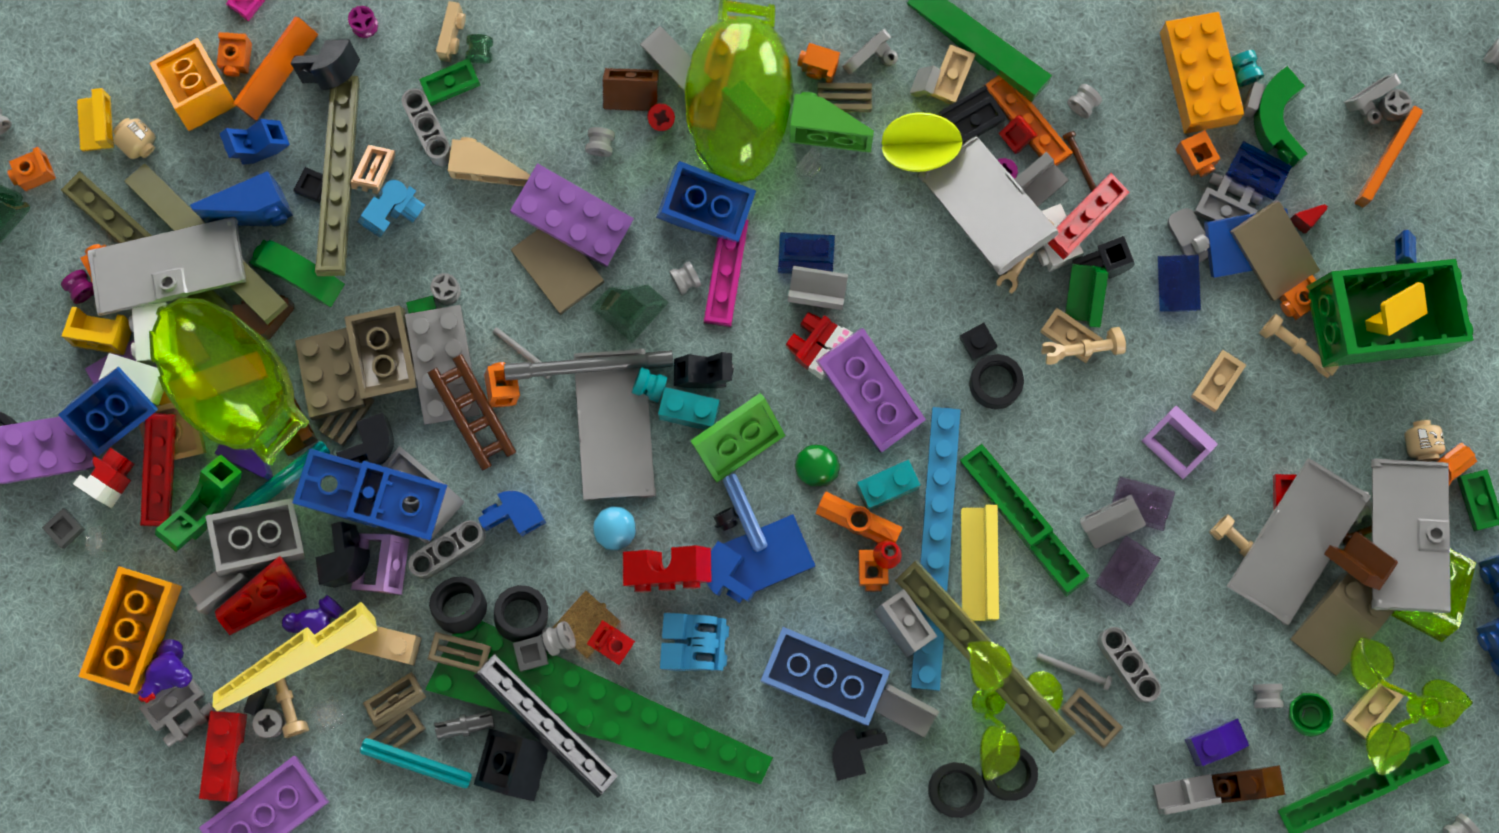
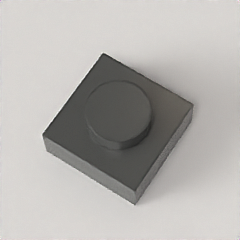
(63, 528)
(530, 653)

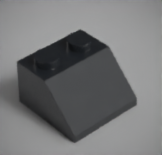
(511, 765)

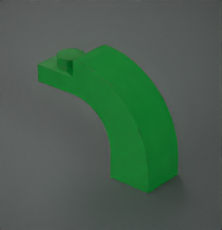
(1269, 117)
(296, 271)
(213, 493)

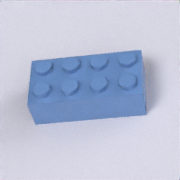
(825, 676)

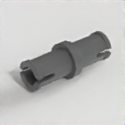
(464, 725)

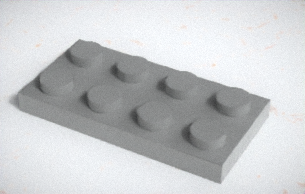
(434, 341)

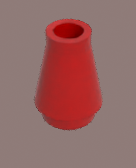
(882, 559)

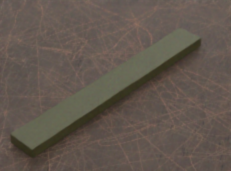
(337, 179)
(179, 215)
(117, 221)
(962, 630)

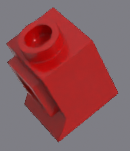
(610, 642)

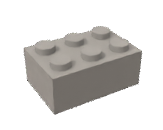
(254, 537)

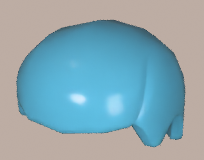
(614, 528)

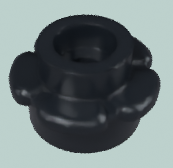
(726, 519)

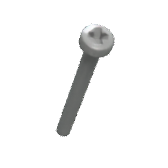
(517, 347)
(1075, 670)

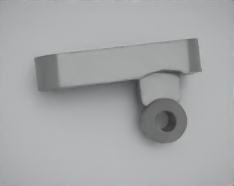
(875, 45)
(1363, 100)
(1189, 234)

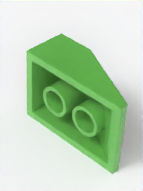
(825, 125)

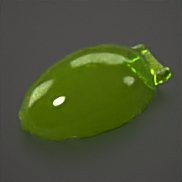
(739, 92)
(224, 377)

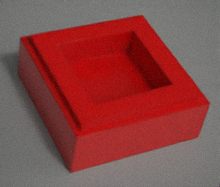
(1018, 134)

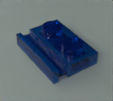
(1258, 170)
(806, 251)
(1179, 283)

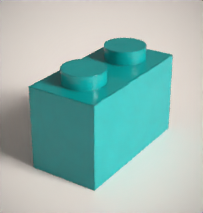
(688, 409)
(888, 485)

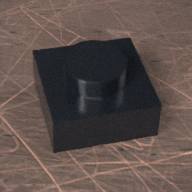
(978, 341)

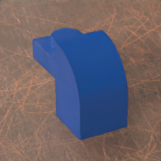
(256, 143)
(516, 506)
(723, 566)

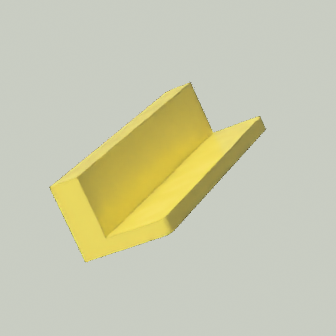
(980, 563)

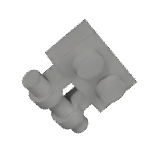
(1217, 206)
(170, 704)

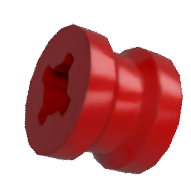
(661, 113)

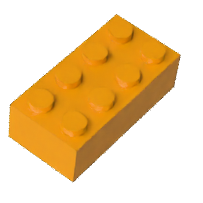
(1201, 72)
(129, 630)

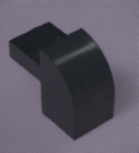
(330, 67)
(1112, 255)
(703, 371)
(376, 439)
(347, 561)
(847, 755)

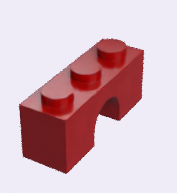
(687, 567)
(219, 771)

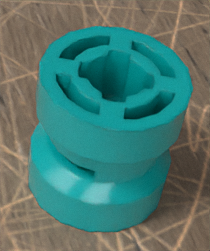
(1246, 68)
(649, 384)

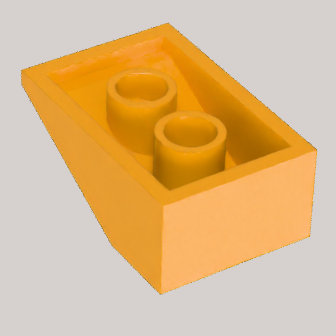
(193, 84)

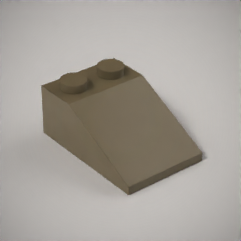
(381, 351)
(1339, 623)

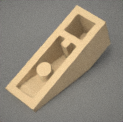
(478, 163)
(388, 645)

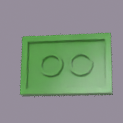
(738, 437)

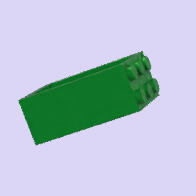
(1349, 297)

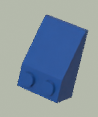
(251, 202)
(705, 202)
(107, 411)

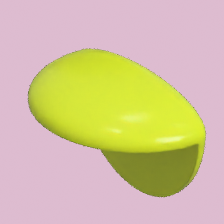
(921, 142)

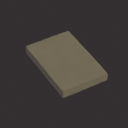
(1274, 250)
(557, 269)

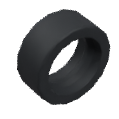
(1002, 361)
(450, 588)
(515, 593)
(1025, 789)
(978, 790)

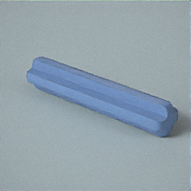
(745, 513)

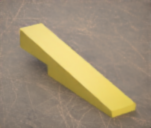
(296, 654)

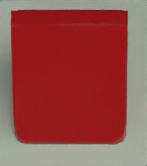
(1306, 219)

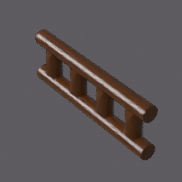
(468, 429)

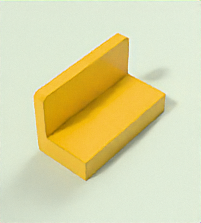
(95, 121)
(1399, 311)

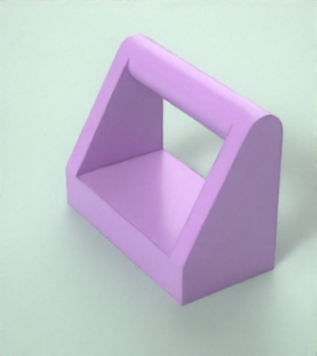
(1189, 431)
(390, 565)

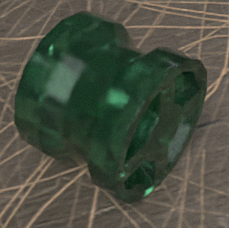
(479, 48)

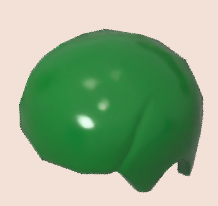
(817, 465)
(1317, 714)

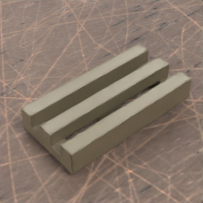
(848, 96)
(351, 427)
(435, 646)
(395, 703)
(413, 720)
(1109, 735)

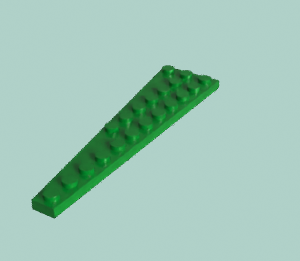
(600, 709)

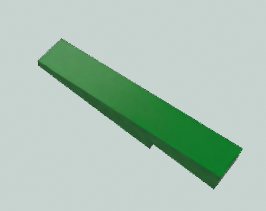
(988, 48)
(1025, 520)
(1361, 788)

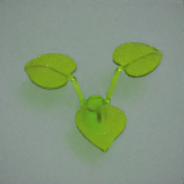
(988, 667)
(1439, 704)

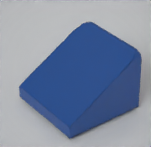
(1405, 248)

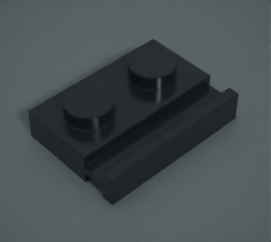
(974, 114)

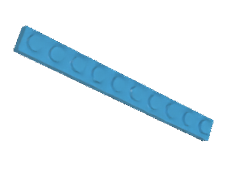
(937, 533)

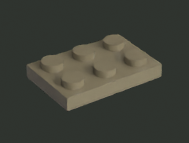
(328, 374)

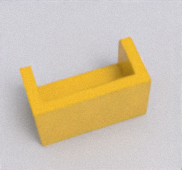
(97, 332)

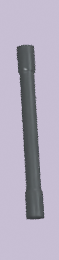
(527, 370)

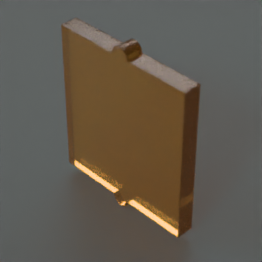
(584, 619)

